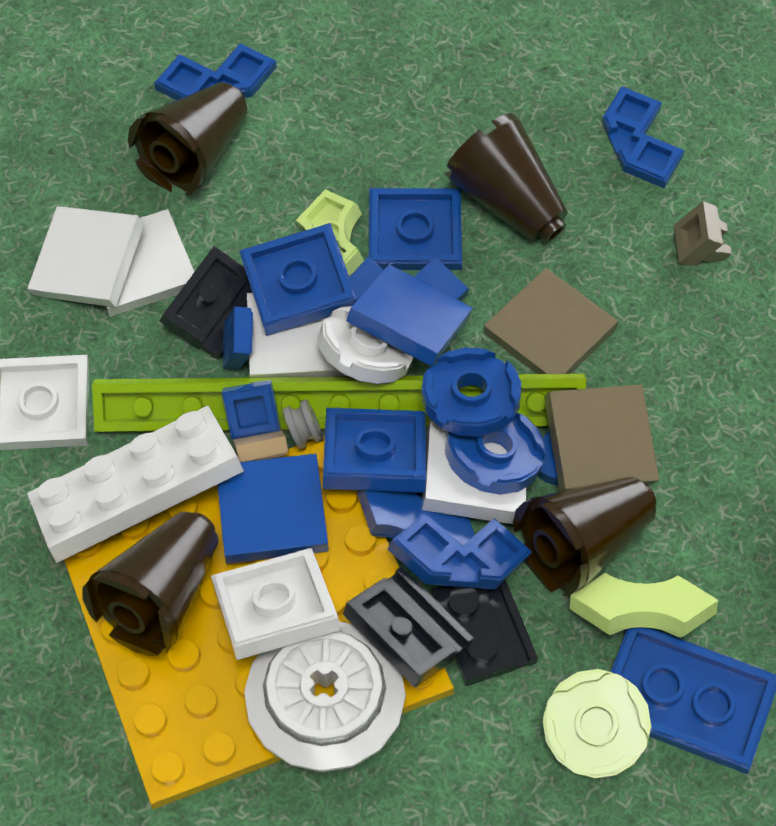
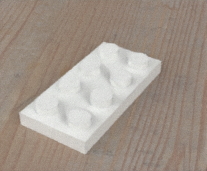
(133, 483)

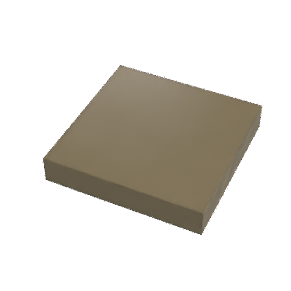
(550, 326)
(600, 435)

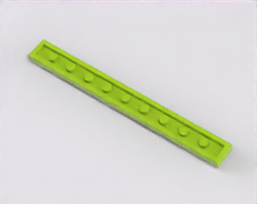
(158, 402)

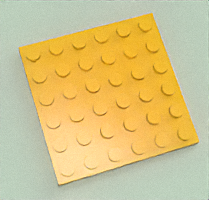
(189, 702)

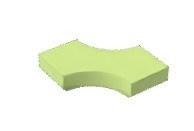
(342, 216)
(621, 605)

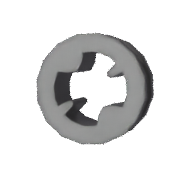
(303, 424)

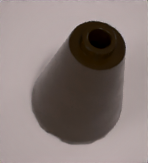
(187, 136)
(509, 179)
(582, 529)
(153, 583)

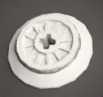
(324, 730)

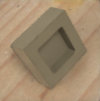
(700, 236)

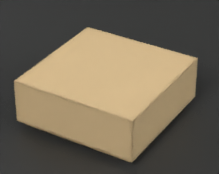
(261, 446)

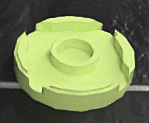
(597, 723)

